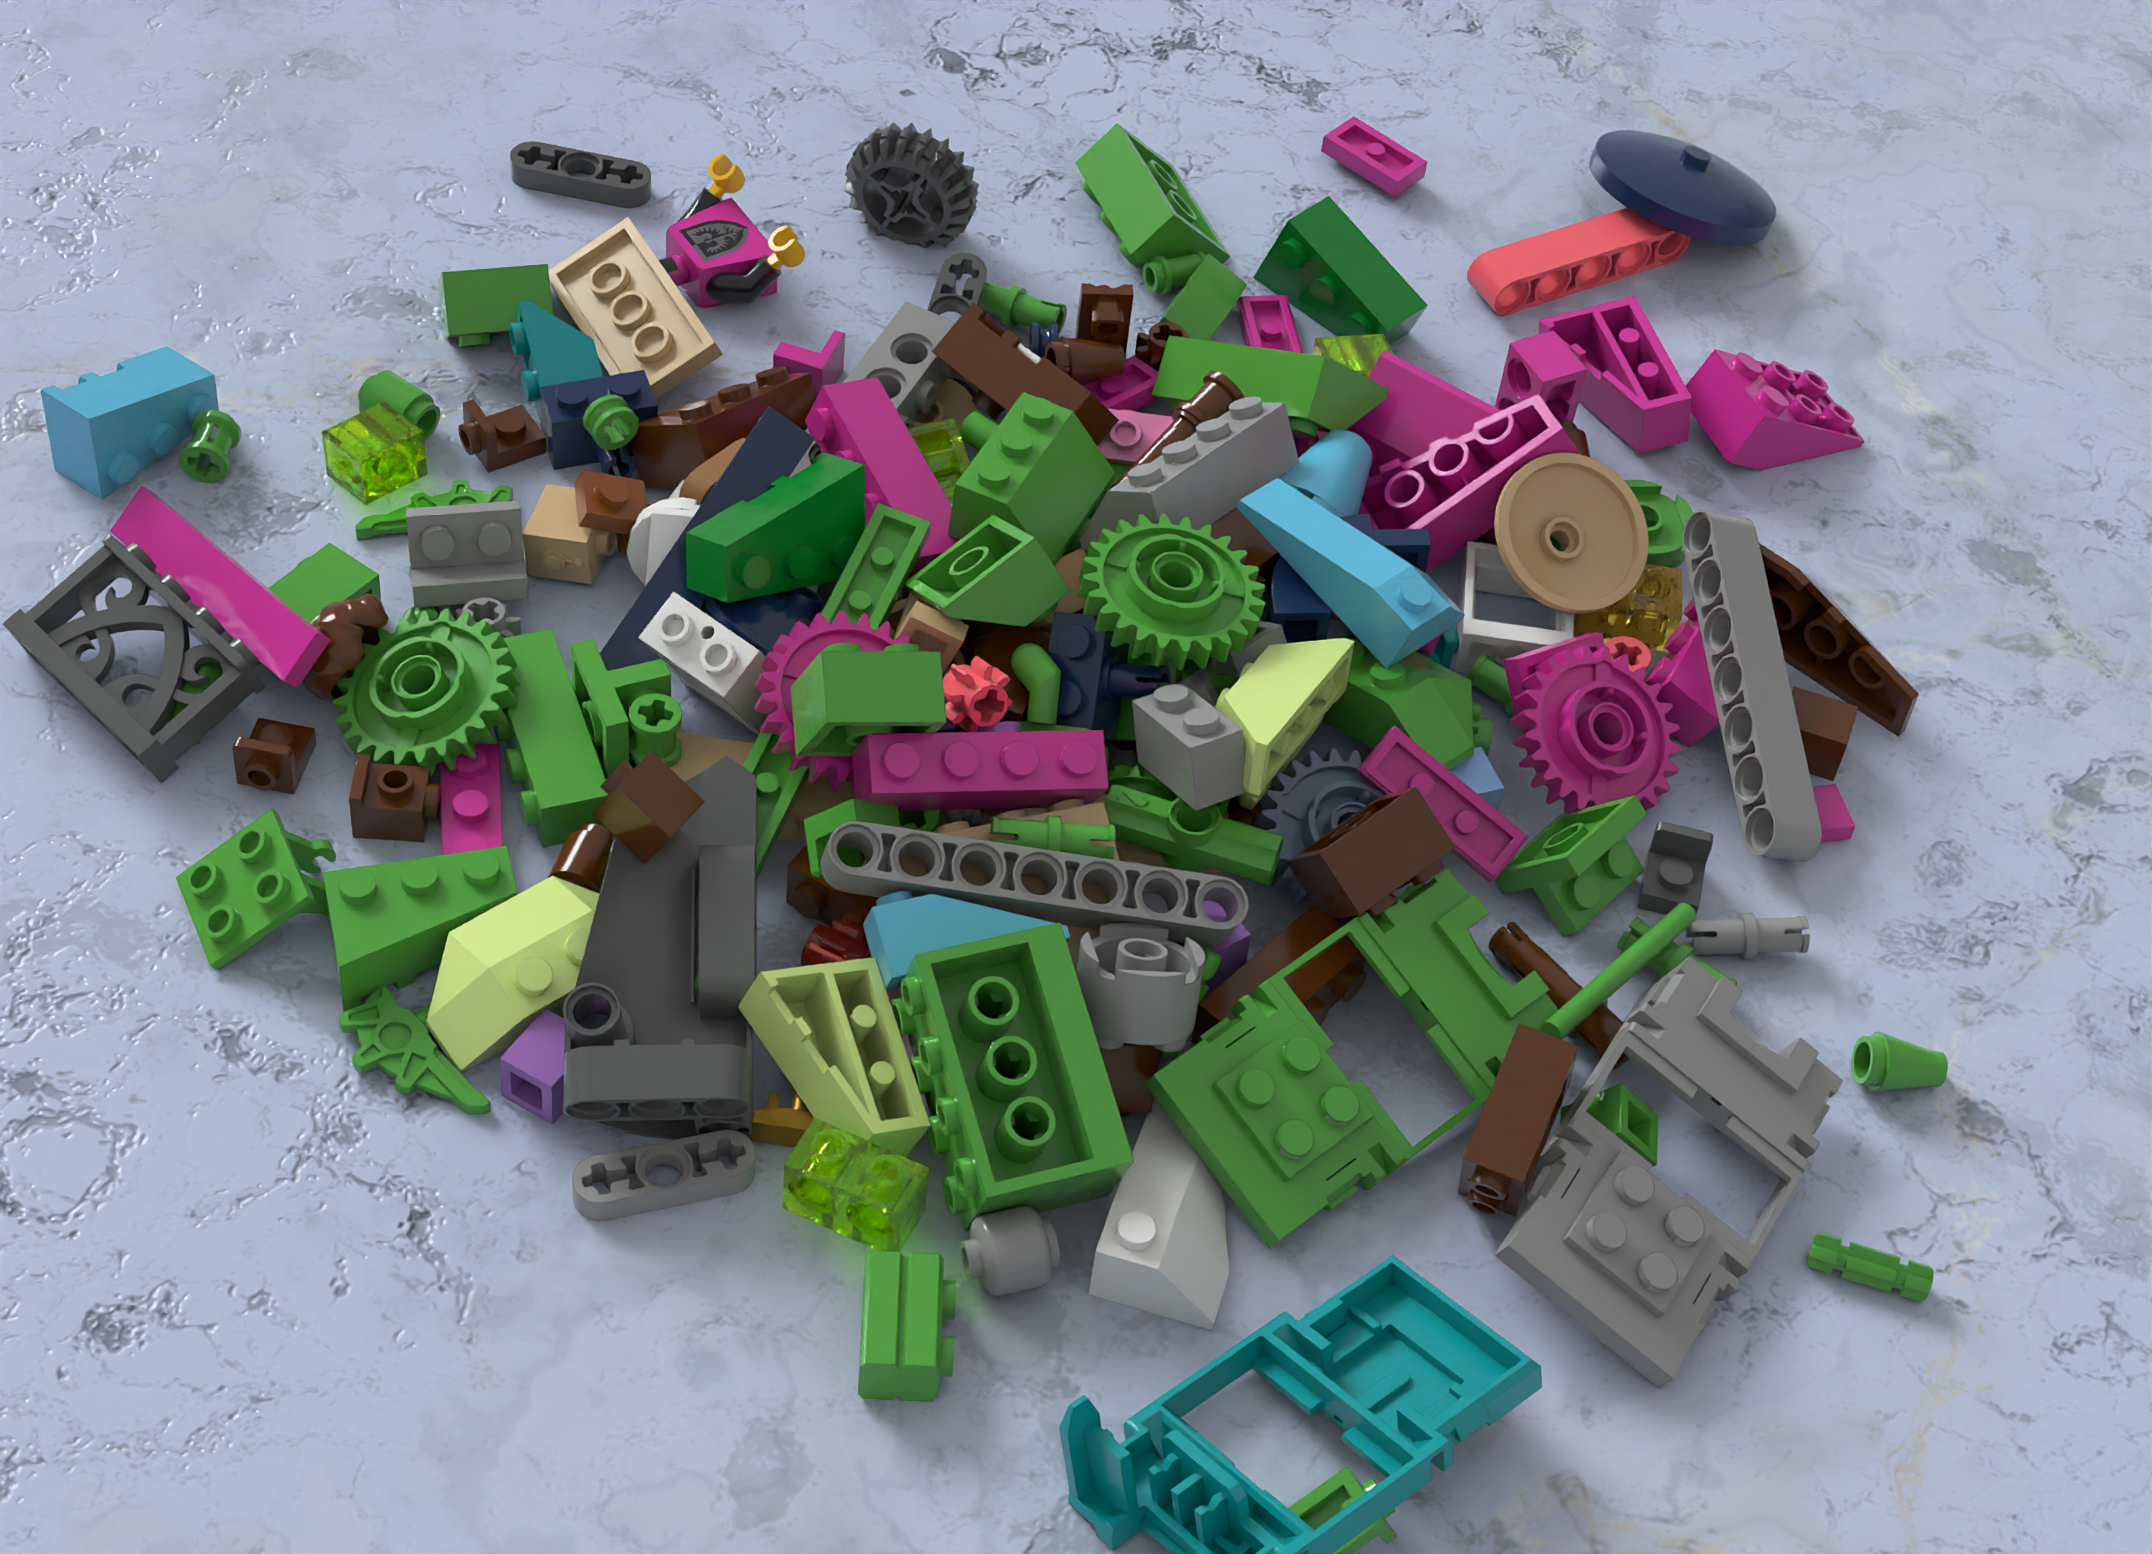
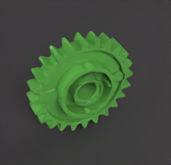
(1171, 591)
(427, 692)

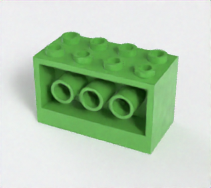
(1011, 1075)

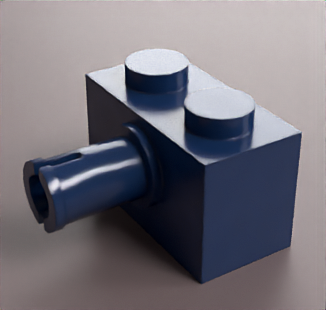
(563, 413)
(1096, 674)

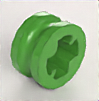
(606, 410)

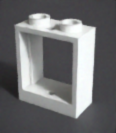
(1486, 572)
(708, 661)

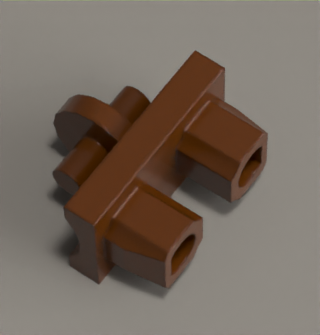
(1104, 314)

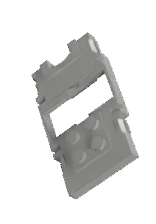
(1617, 1240)

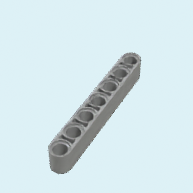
(1751, 687)
(1060, 870)

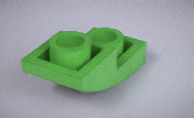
(1205, 299)

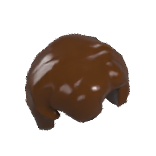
(347, 627)

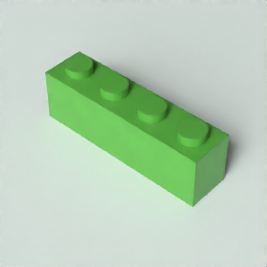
(549, 743)

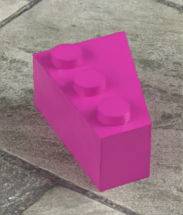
(1627, 374)

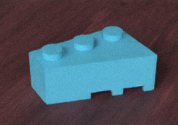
(125, 419)

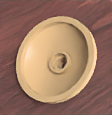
(1592, 519)

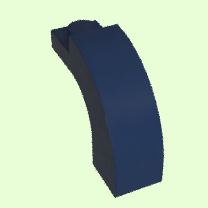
(1303, 612)

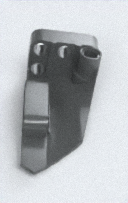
(671, 1053)

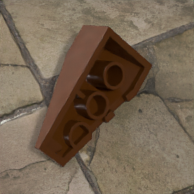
(1832, 649)

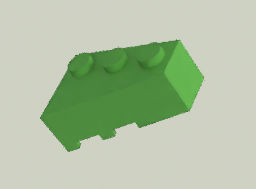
(398, 914)

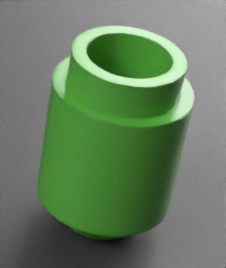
(403, 397)

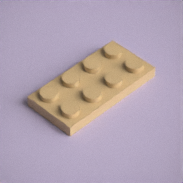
(633, 309)

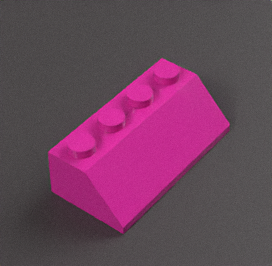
(1415, 414)

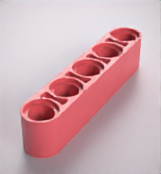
(1572, 260)

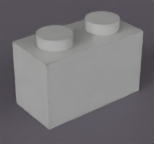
(1189, 745)

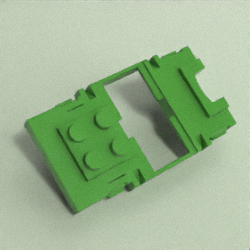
(1280, 1113)

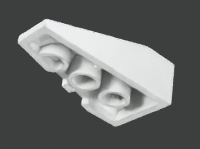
(1165, 1231)

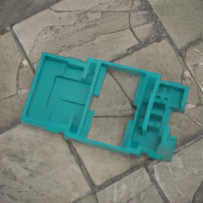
(1378, 1358)

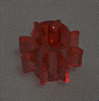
(835, 944)

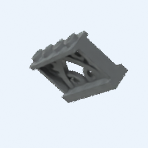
(140, 727)

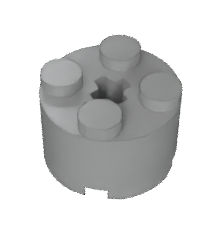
(1140, 985)

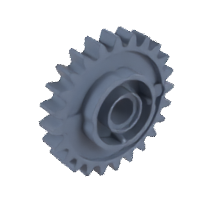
(1309, 803)

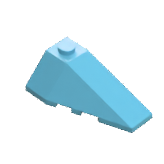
(1365, 584)

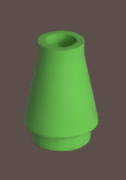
(1892, 1064)

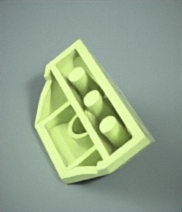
(1282, 705)
(509, 969)

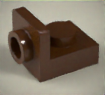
(501, 437)
(273, 755)

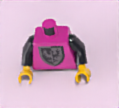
(720, 251)

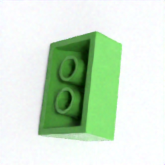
(1145, 201)
(1034, 474)

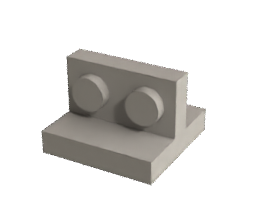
(466, 553)

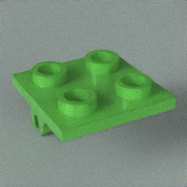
(253, 886)

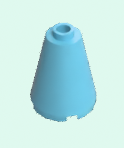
(1333, 472)

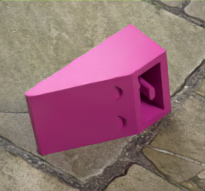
(1767, 413)

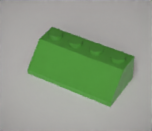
(1313, 387)

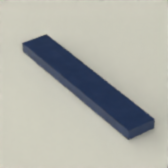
(766, 455)

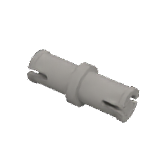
(1749, 935)

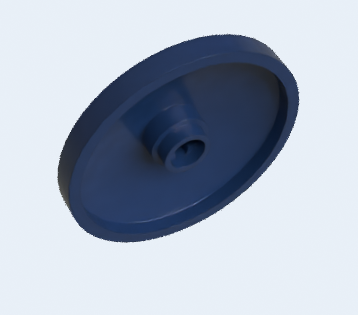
(1682, 187)

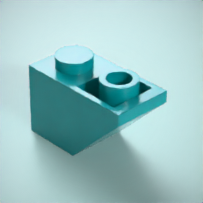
(550, 350)

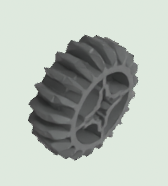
(911, 186)

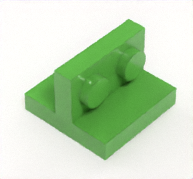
(607, 698)
(1578, 862)

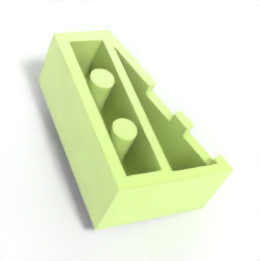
(840, 1048)

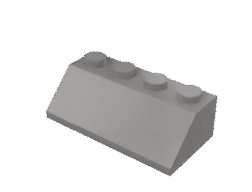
(1204, 472)

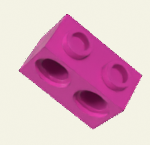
(1544, 368)

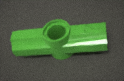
(1193, 838)

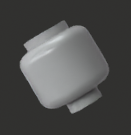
(1010, 1250)

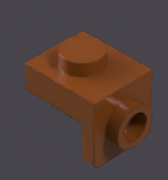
(609, 503)

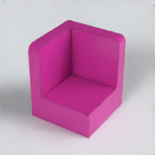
(823, 366)

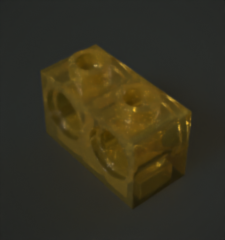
(1645, 613)

